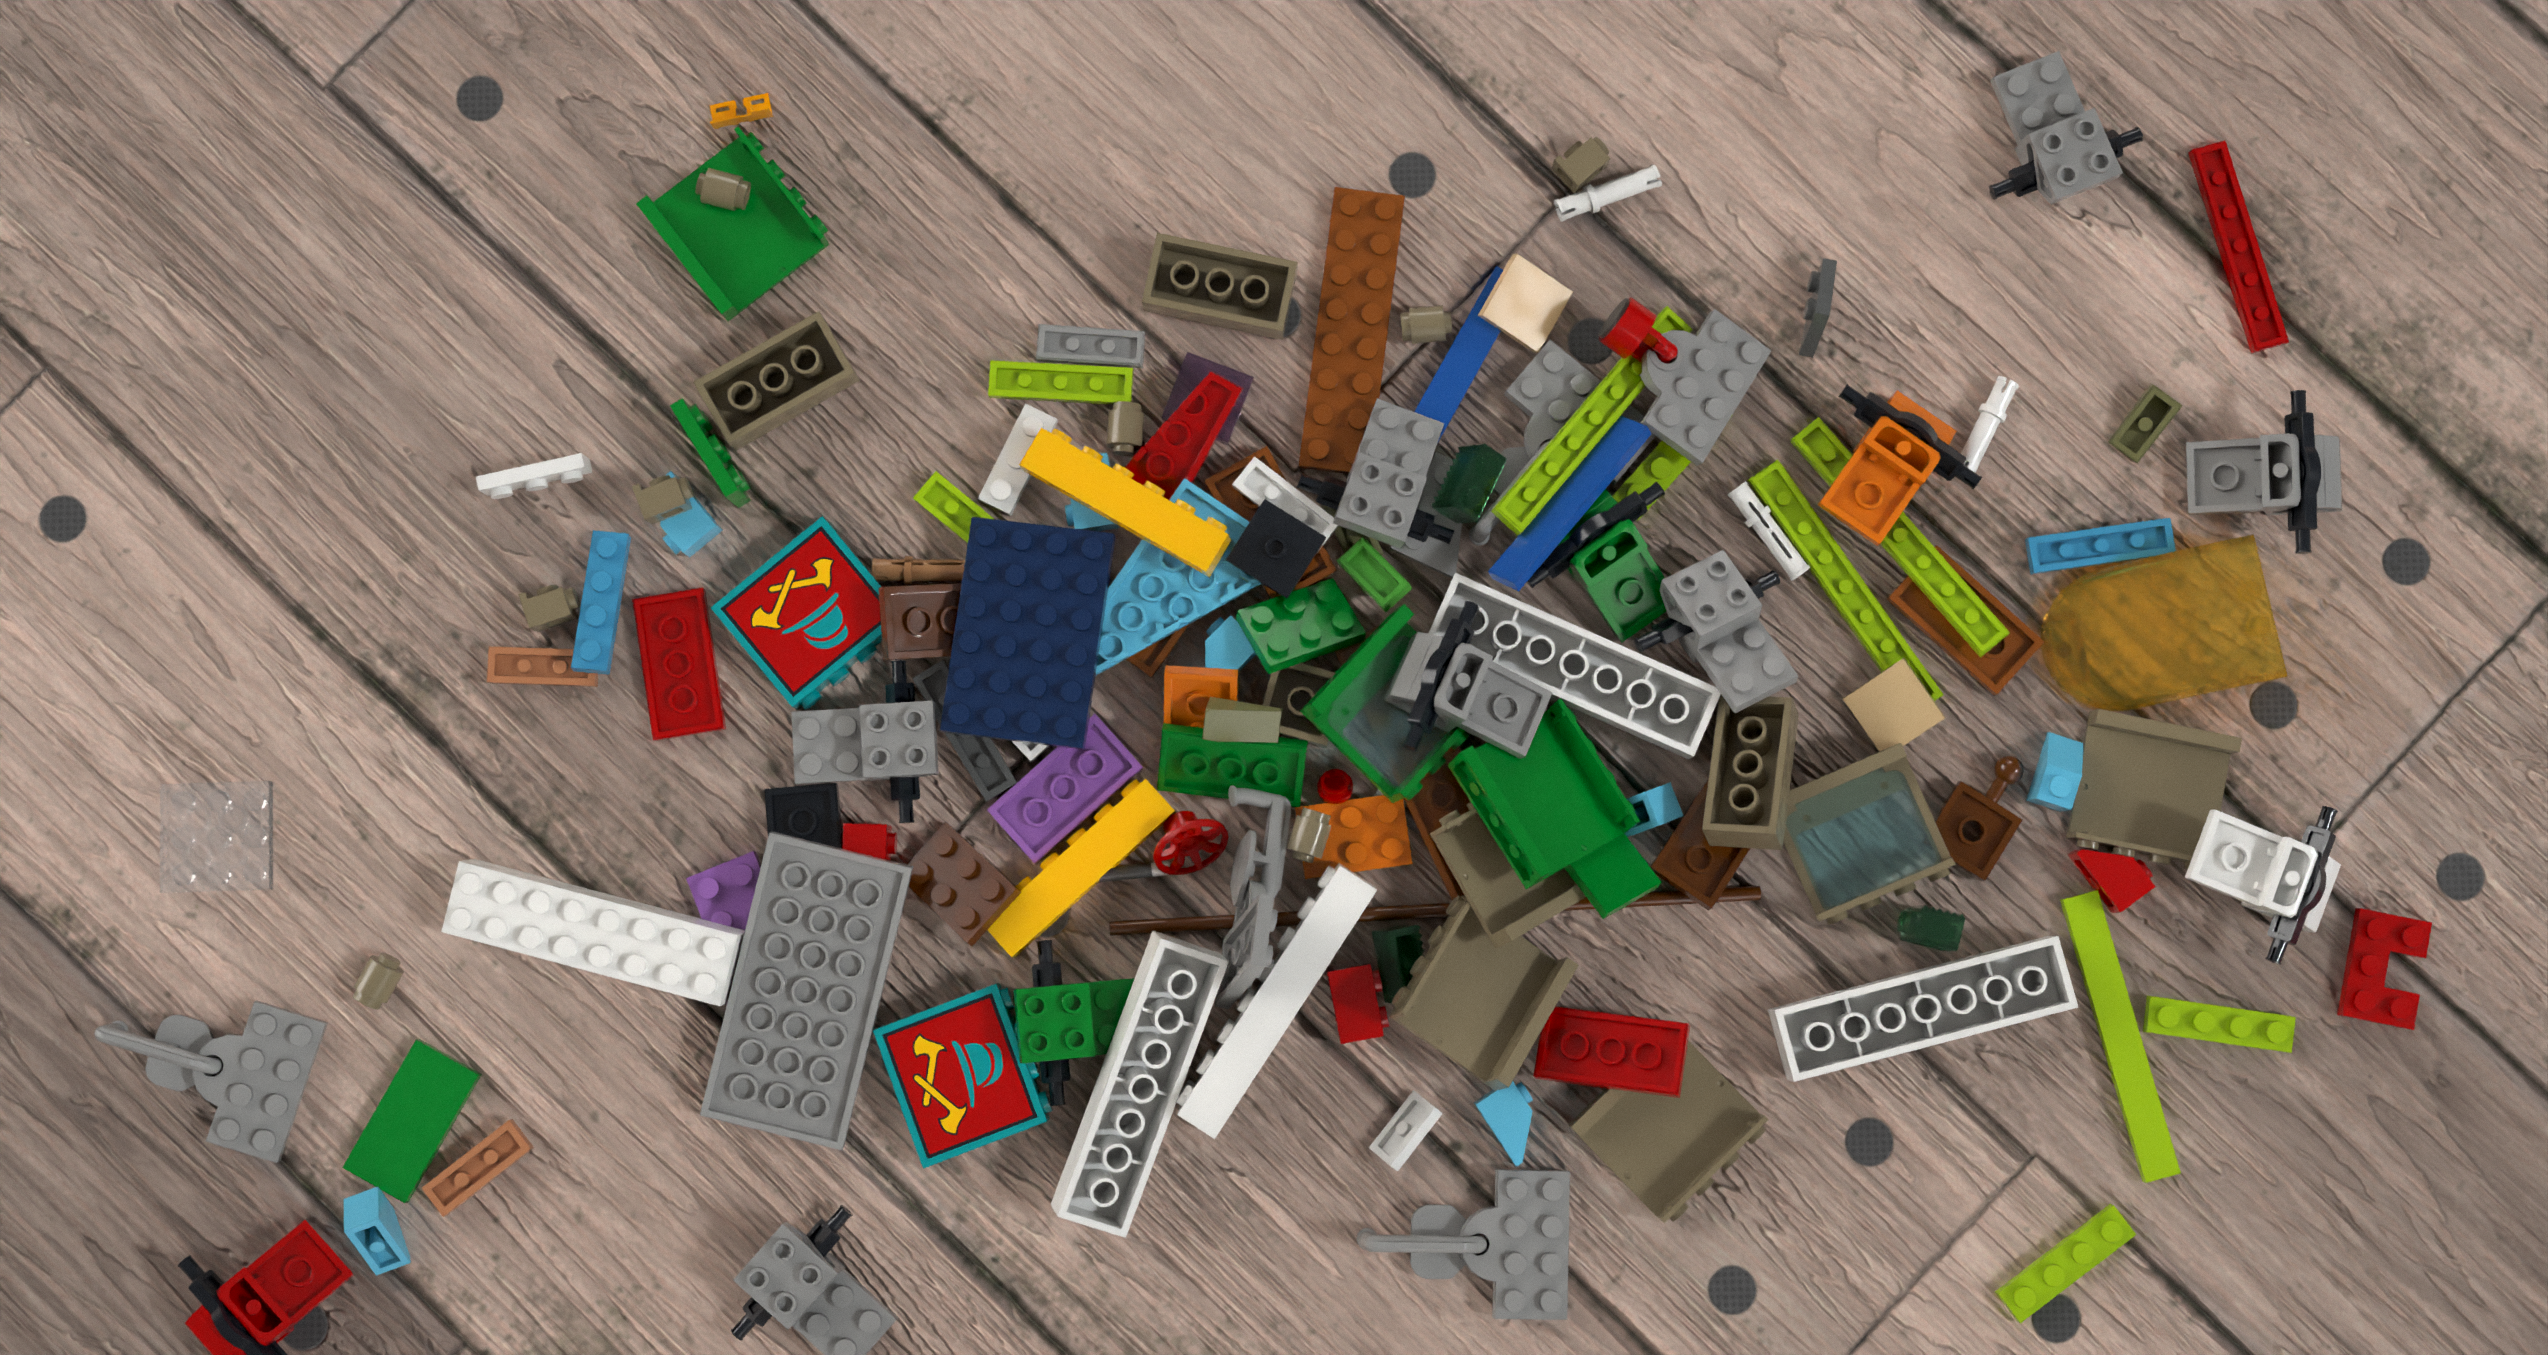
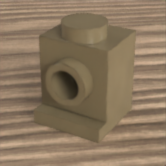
(1581, 163)
(664, 498)
(550, 607)

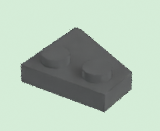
(1818, 306)

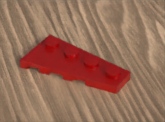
(1187, 436)

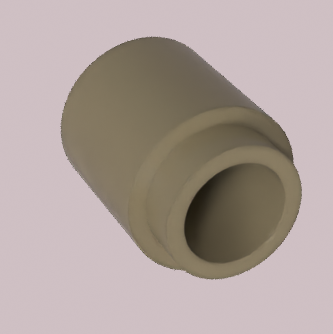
(723, 189)
(1426, 324)
(1125, 428)
(1309, 835)
(378, 980)

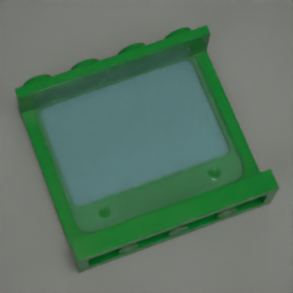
(1367, 727)

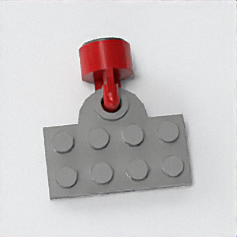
(1693, 376)

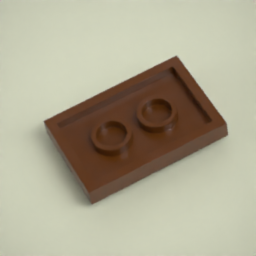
(918, 620)
(1691, 863)
(960, 884)

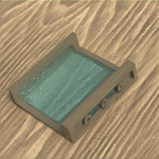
(1863, 835)

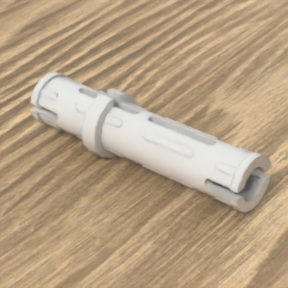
(1595, 197)
(1990, 416)
(1743, 497)

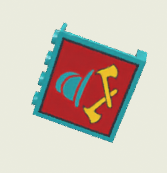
(806, 614)
(962, 1075)

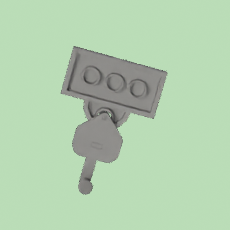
(1550, 394)
(1254, 918)
(259, 1071)
(1522, 1247)

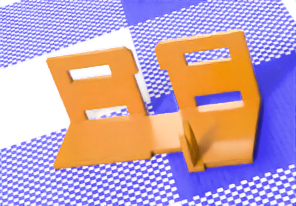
(729, 117)

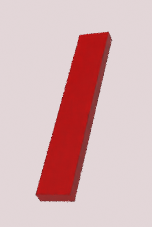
(2238, 247)

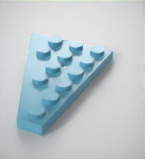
(1161, 594)

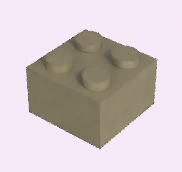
(1291, 691)

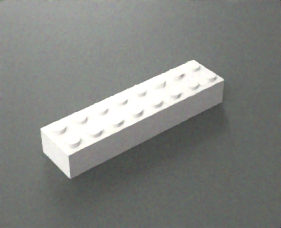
(1585, 668)
(593, 931)
(1275, 1001)
(1922, 1008)
(1139, 1084)

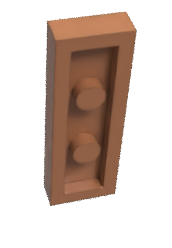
(535, 667)
(477, 1167)

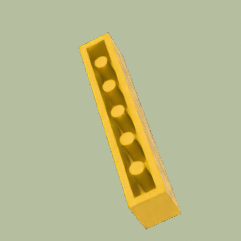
(1126, 502)
(1080, 866)

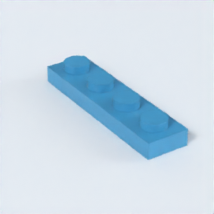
(2099, 546)
(601, 602)

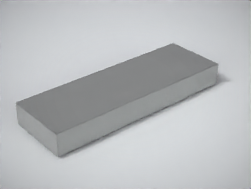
(1090, 346)

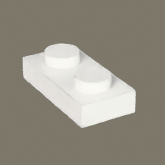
(1405, 1130)

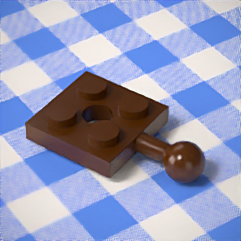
(1995, 822)

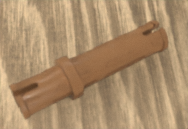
(917, 570)

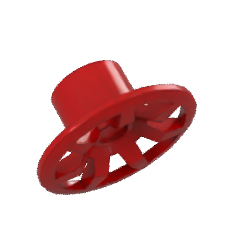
(1186, 839)

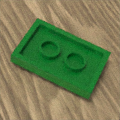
(712, 452)
(1300, 627)

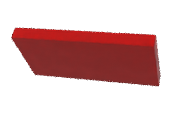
(679, 664)
(1613, 1051)

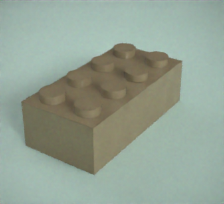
(1219, 286)
(776, 381)
(1751, 774)

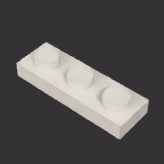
(534, 476)
(1007, 477)
(1261, 483)

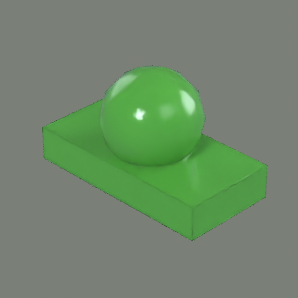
(1374, 574)

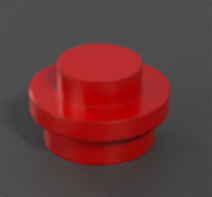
(1335, 786)

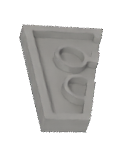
(1433, 552)

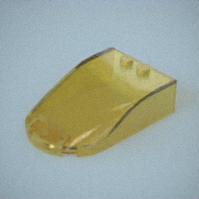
(2164, 628)

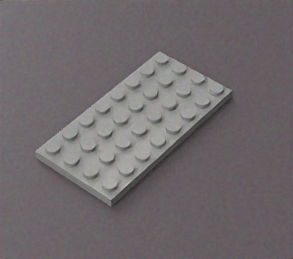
(806, 990)

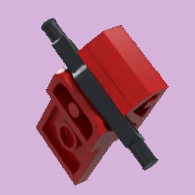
(267, 1297)

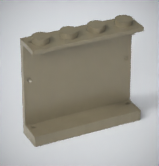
(2148, 786)
(1492, 884)
(1478, 1000)
(1671, 1144)

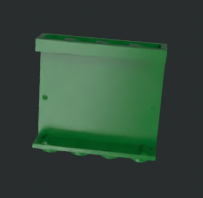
(738, 251)
(1549, 803)

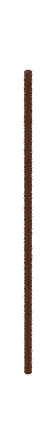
(1399, 912)

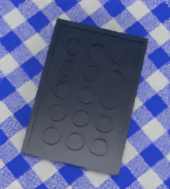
(1028, 633)

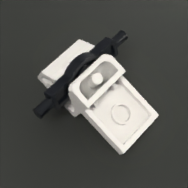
(2269, 872)

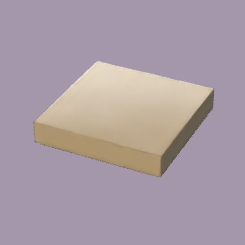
(1525, 303)
(1894, 707)

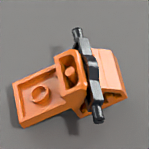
(1891, 463)

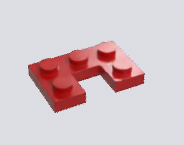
(2370, 945)

